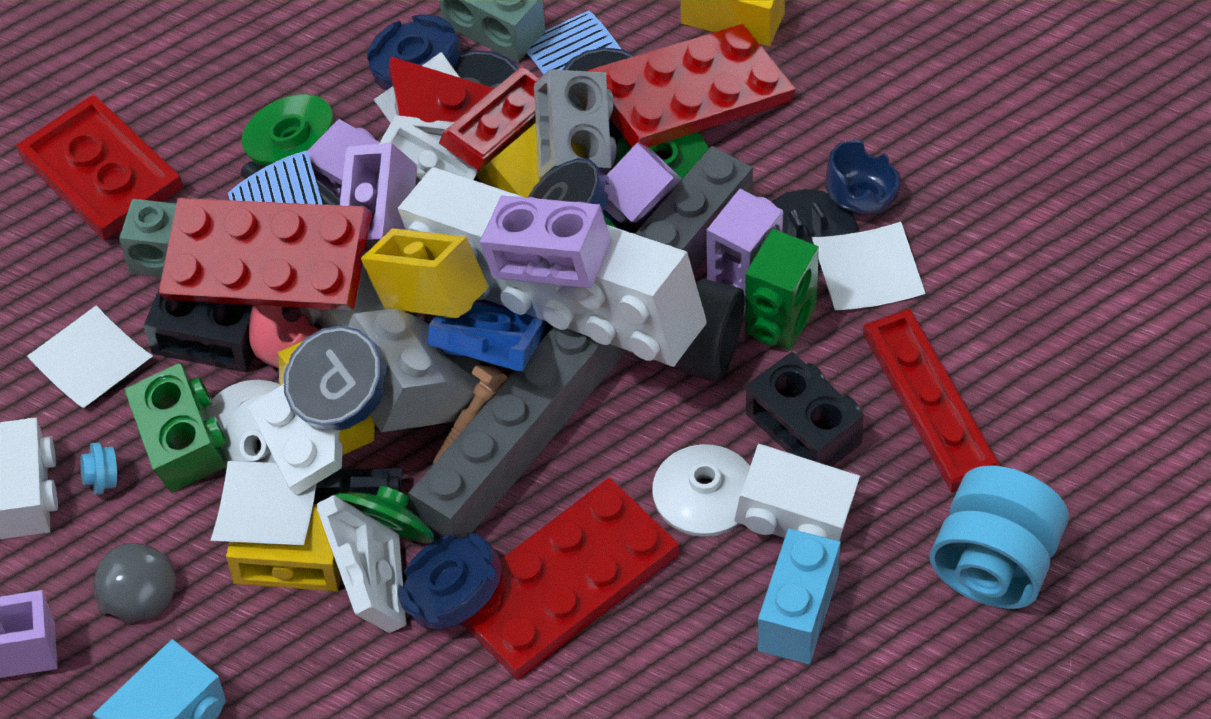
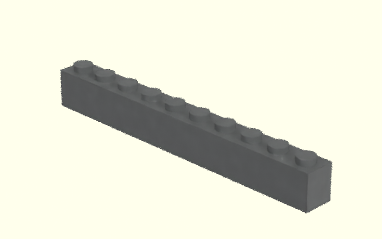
(561, 372)

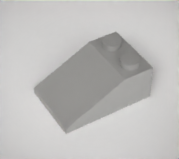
(421, 380)

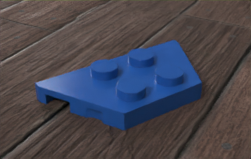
(489, 334)

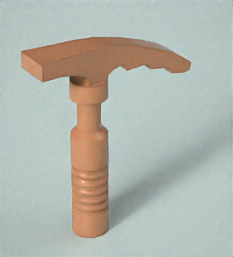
(484, 391)

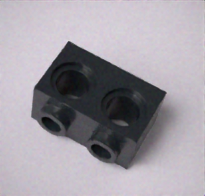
(201, 332)
(796, 420)

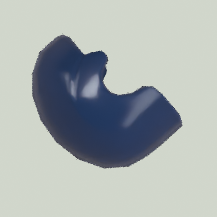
(860, 180)

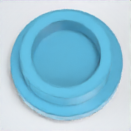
(99, 468)

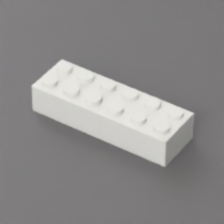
(638, 300)

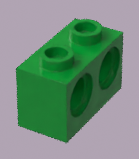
(781, 289)
(170, 430)

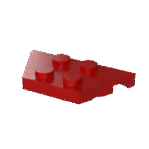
(433, 94)

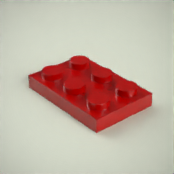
(97, 165)

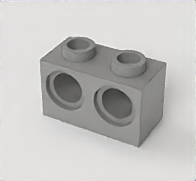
(561, 123)

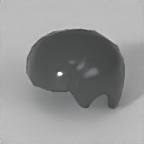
(134, 582)

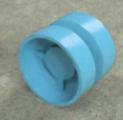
(999, 537)

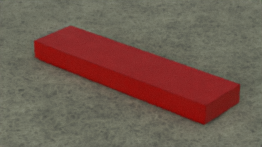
(928, 396)

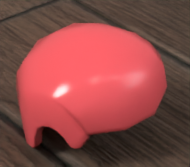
(272, 332)

